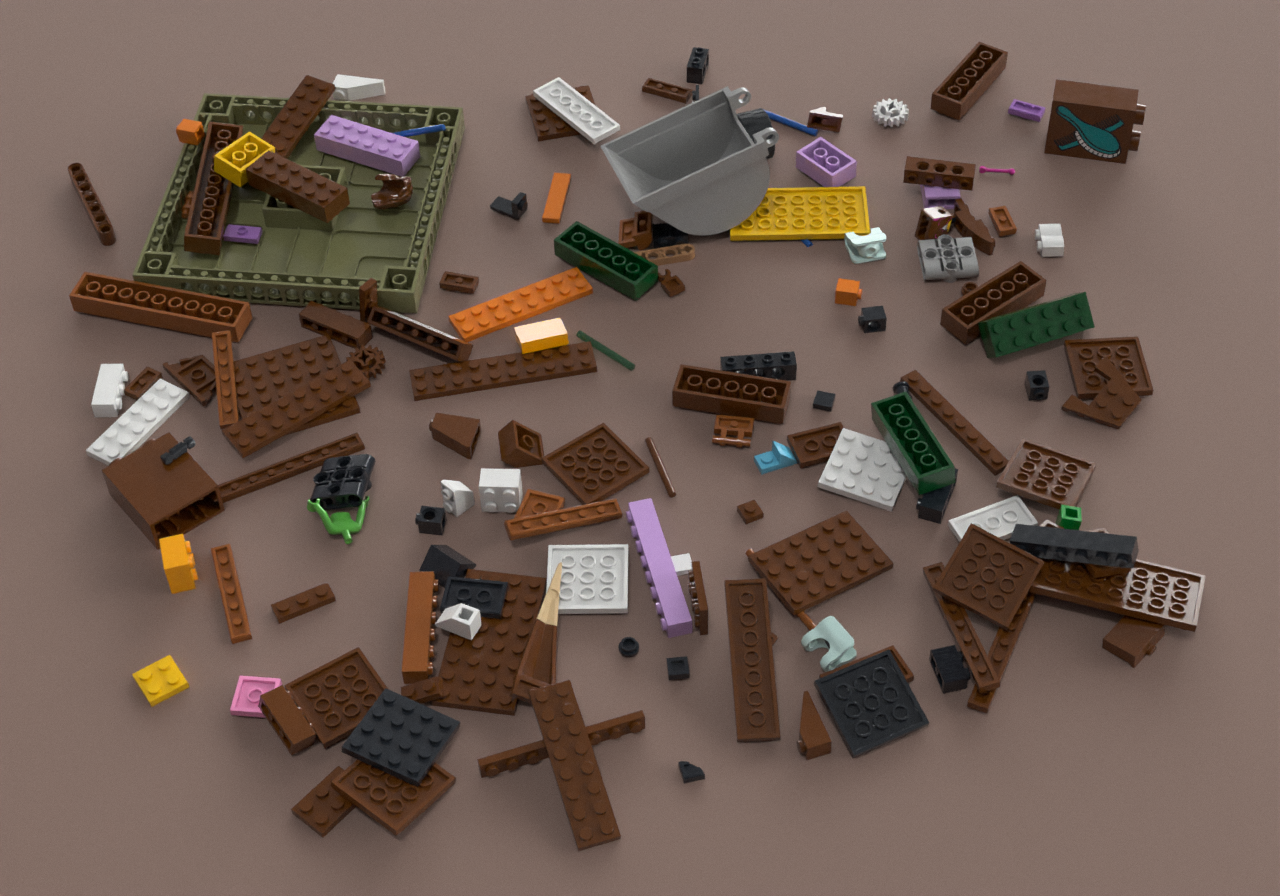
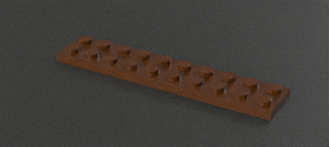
(502, 371)

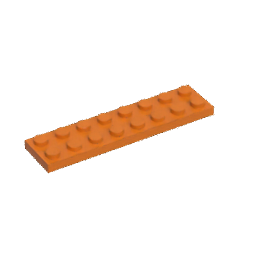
(520, 304)

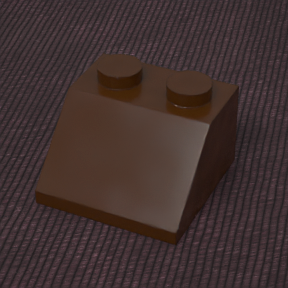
(520, 445)

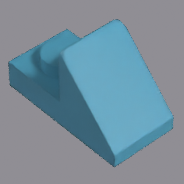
(778, 458)

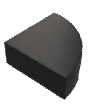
(690, 772)

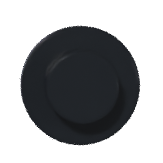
(628, 647)

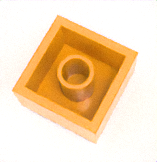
(178, 563)

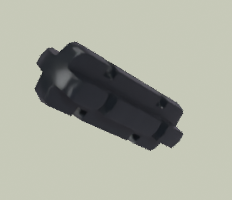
(178, 450)

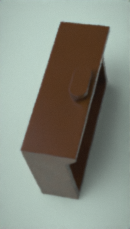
(1133, 639)

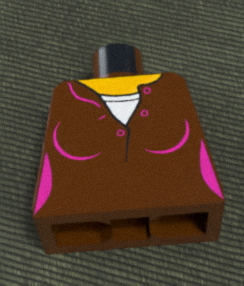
(934, 223)

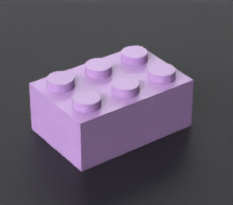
(826, 163)

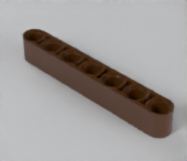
(92, 204)

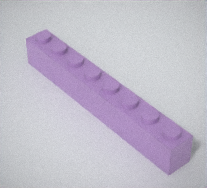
(659, 568)

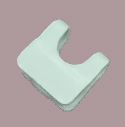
(867, 247)
(835, 638)

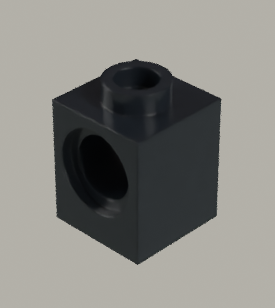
(872, 319)
(1036, 385)
(431, 520)

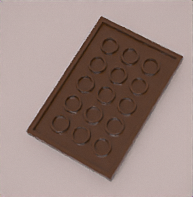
(820, 562)

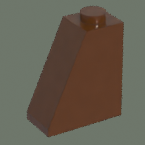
(456, 433)

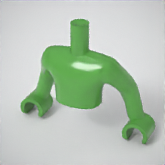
(340, 522)

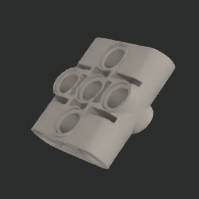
(947, 258)

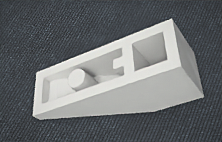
(355, 88)

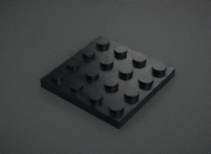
(871, 703)
(401, 737)

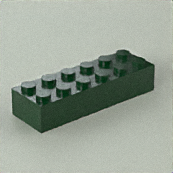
(606, 260)
(1036, 325)
(913, 443)

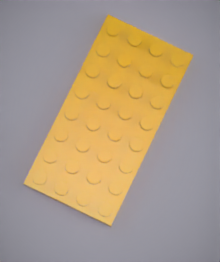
(806, 214)

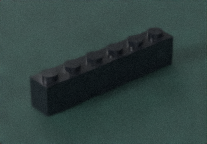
(1076, 545)

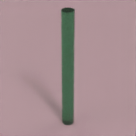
(602, 348)

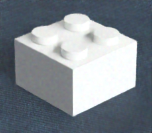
(500, 490)

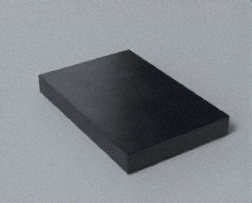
(480, 594)

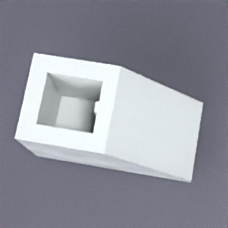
(456, 497)
(460, 620)

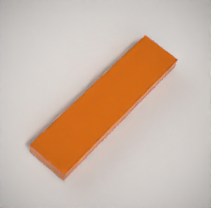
(556, 198)

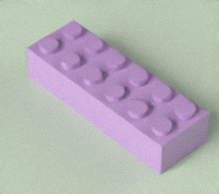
(367, 145)

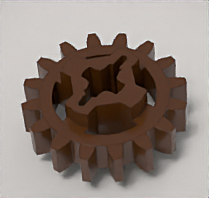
(368, 360)

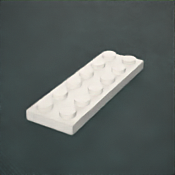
(576, 110)
(138, 422)

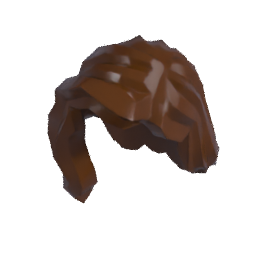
(394, 192)

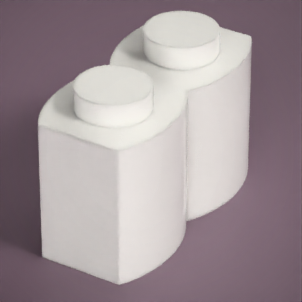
(1050, 240)

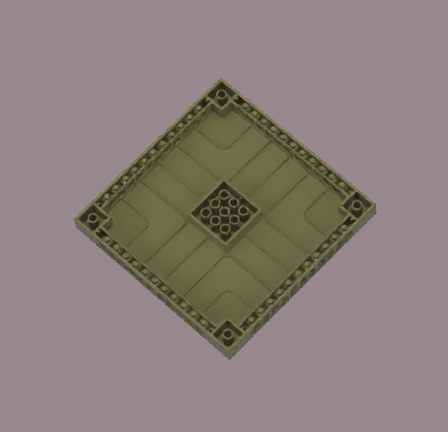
(297, 253)

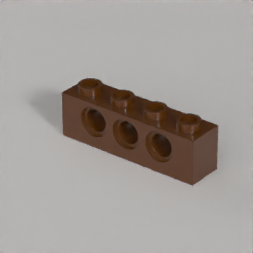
(939, 173)

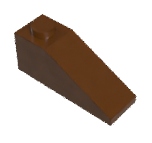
(813, 736)

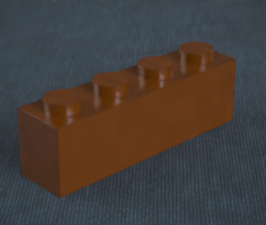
(338, 325)

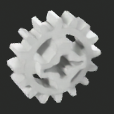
(890, 112)

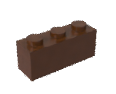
(287, 719)

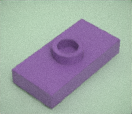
(1026, 110)
(242, 234)

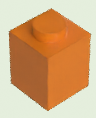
(190, 132)
(848, 292)

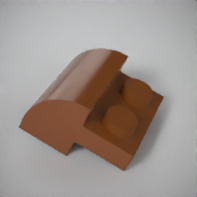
(636, 230)

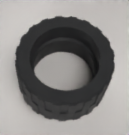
(756, 121)

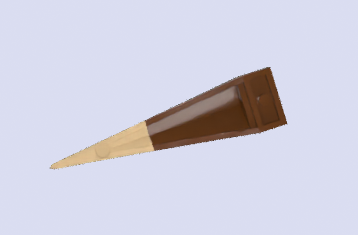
(538, 660)

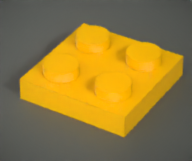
(160, 680)

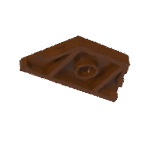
(195, 376)

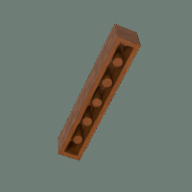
(419, 627)

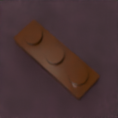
(367, 298)
(303, 602)

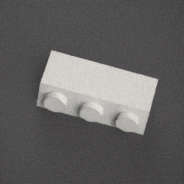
(109, 390)

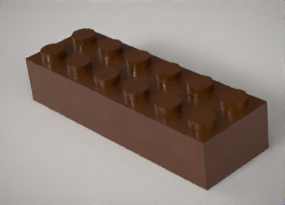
(969, 80)
(298, 186)
(998, 296)
(731, 393)

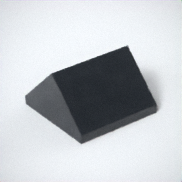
(445, 563)

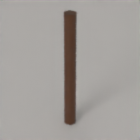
(660, 467)

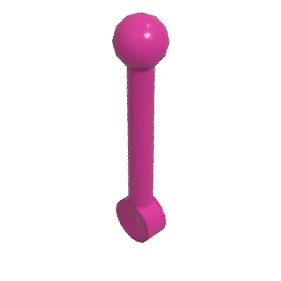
(983, 169)

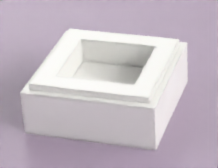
(682, 563)

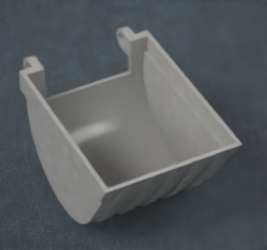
(696, 165)

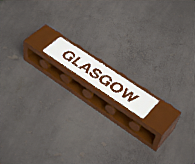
(420, 333)

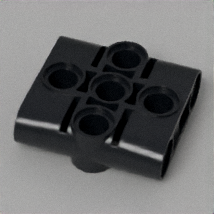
(343, 481)

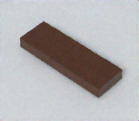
(667, 90)

